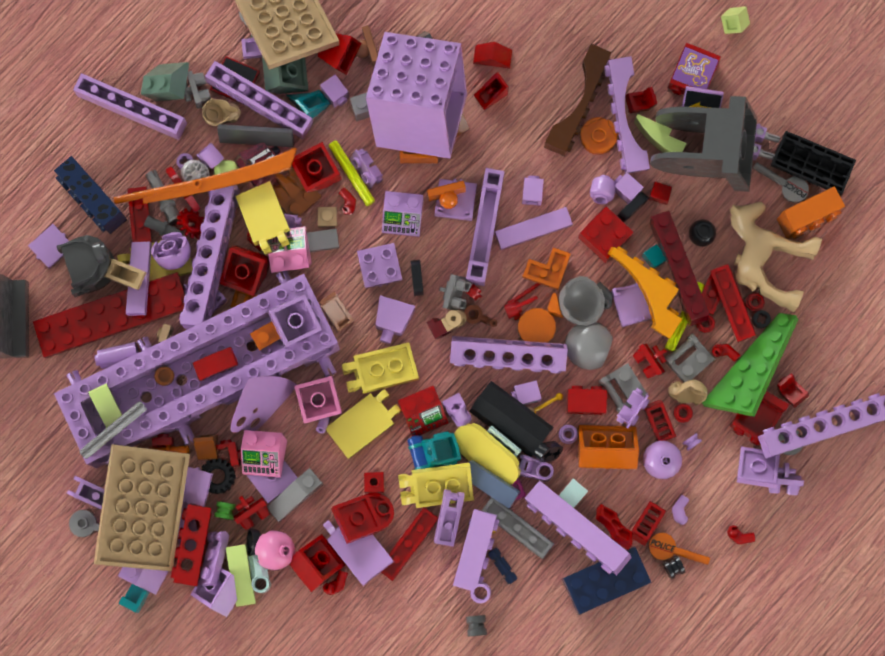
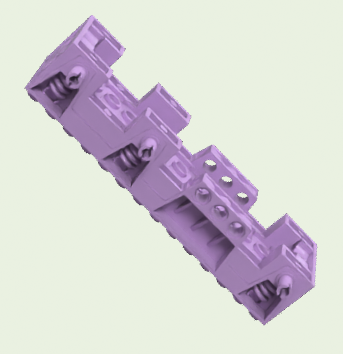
(178, 406)

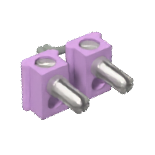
(760, 135)

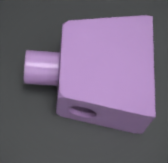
(392, 317)

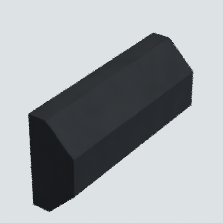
(813, 162)
(511, 418)

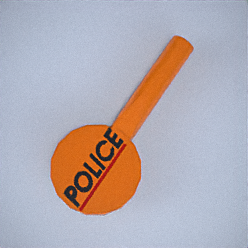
(663, 547)

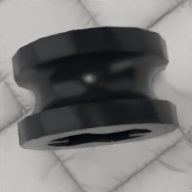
(756, 316)

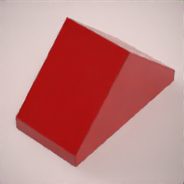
(492, 55)
(492, 91)

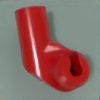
(725, 350)

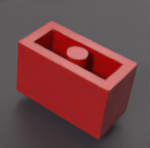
(587, 401)

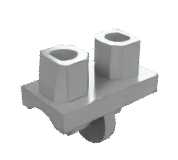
(199, 96)
(454, 291)

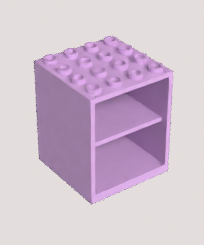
(417, 94)

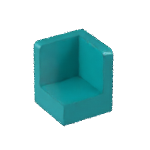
(134, 598)

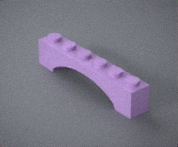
(633, 157)
(485, 226)

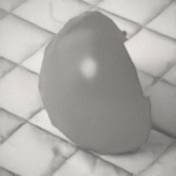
(581, 301)
(588, 345)

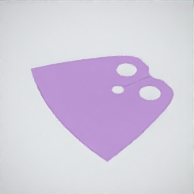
(264, 393)

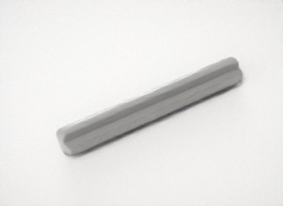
(113, 430)

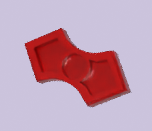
(189, 199)
(617, 530)

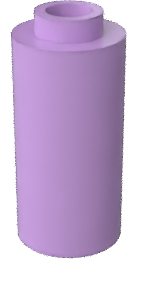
(113, 355)

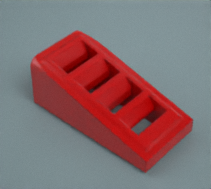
(659, 404)
(637, 536)

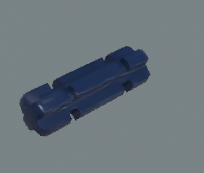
(502, 565)

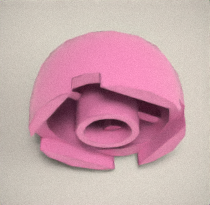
(274, 550)

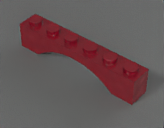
(673, 250)

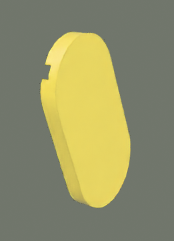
(487, 451)

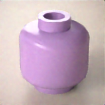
(602, 189)

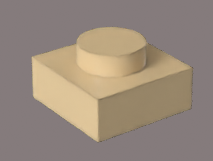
(327, 216)
(164, 332)

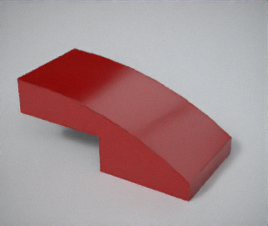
(215, 363)

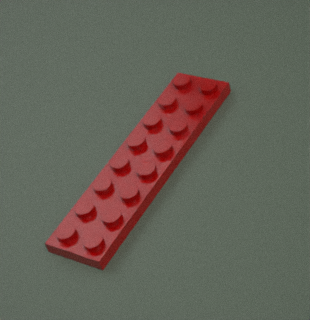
(107, 317)

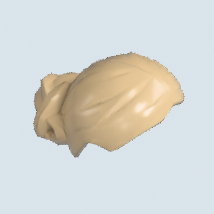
(219, 112)
(688, 392)

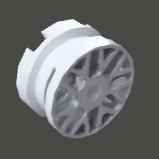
(193, 170)

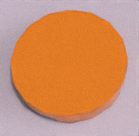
(598, 135)
(536, 326)

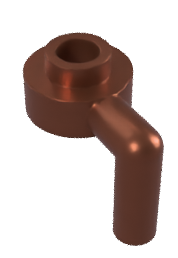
(478, 316)

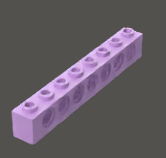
(215, 262)
(772, 446)

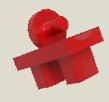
(655, 367)
(243, 516)

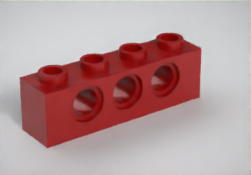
(192, 576)

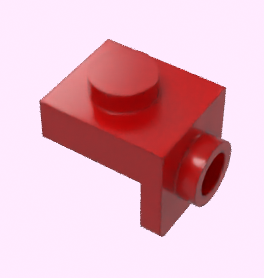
(641, 100)
(792, 390)
(234, 453)

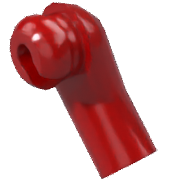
(349, 203)
(738, 537)
(337, 585)

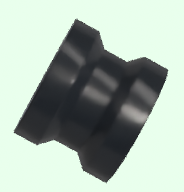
(674, 567)

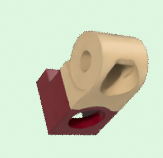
(452, 321)

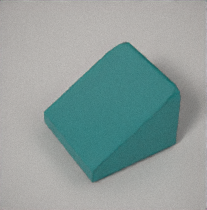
(654, 256)

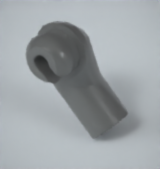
(607, 295)

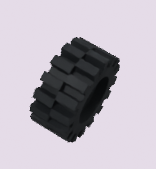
(229, 475)

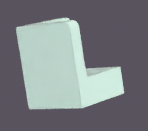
(573, 493)

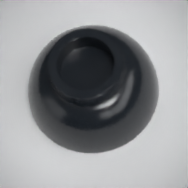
(702, 232)
(252, 538)

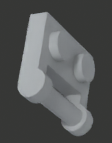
(694, 363)
(627, 383)

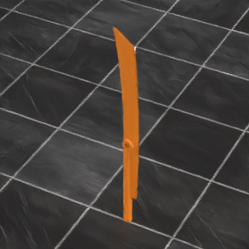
(248, 173)

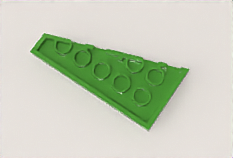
(750, 376)

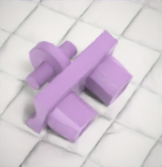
(792, 481)

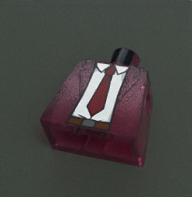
(256, 154)

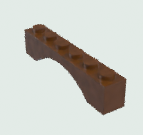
(562, 133)

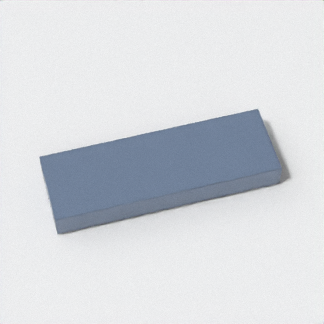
(493, 485)

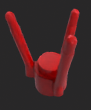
(513, 307)

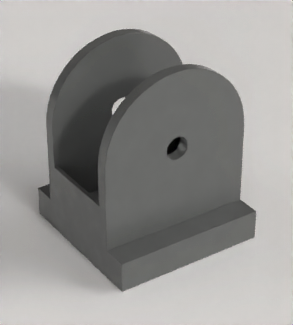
(726, 144)
(14, 318)

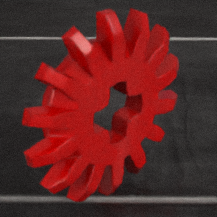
(184, 219)

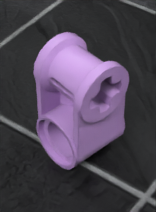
(210, 156)
(457, 410)
(533, 468)

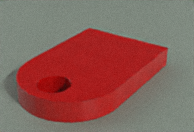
(362, 517)

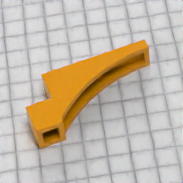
(655, 289)

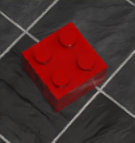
(605, 232)

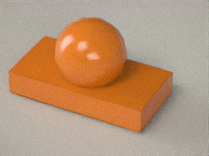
(447, 194)

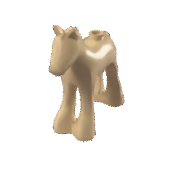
(758, 250)

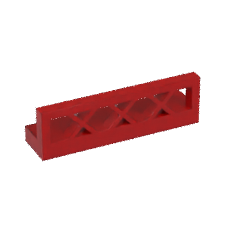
(733, 303)

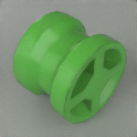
(224, 510)

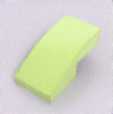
(105, 404)

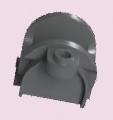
(87, 263)

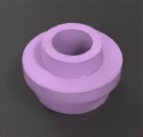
(570, 428)

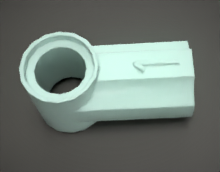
(257, 573)

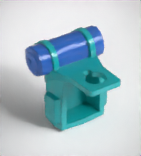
(434, 452)

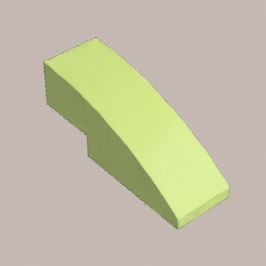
(658, 135)
(240, 568)

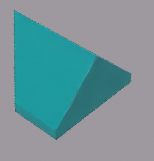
(310, 103)

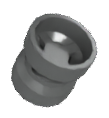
(476, 625)

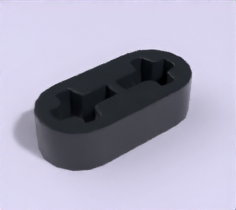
(633, 206)
(417, 278)
(548, 451)

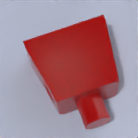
(343, 55)

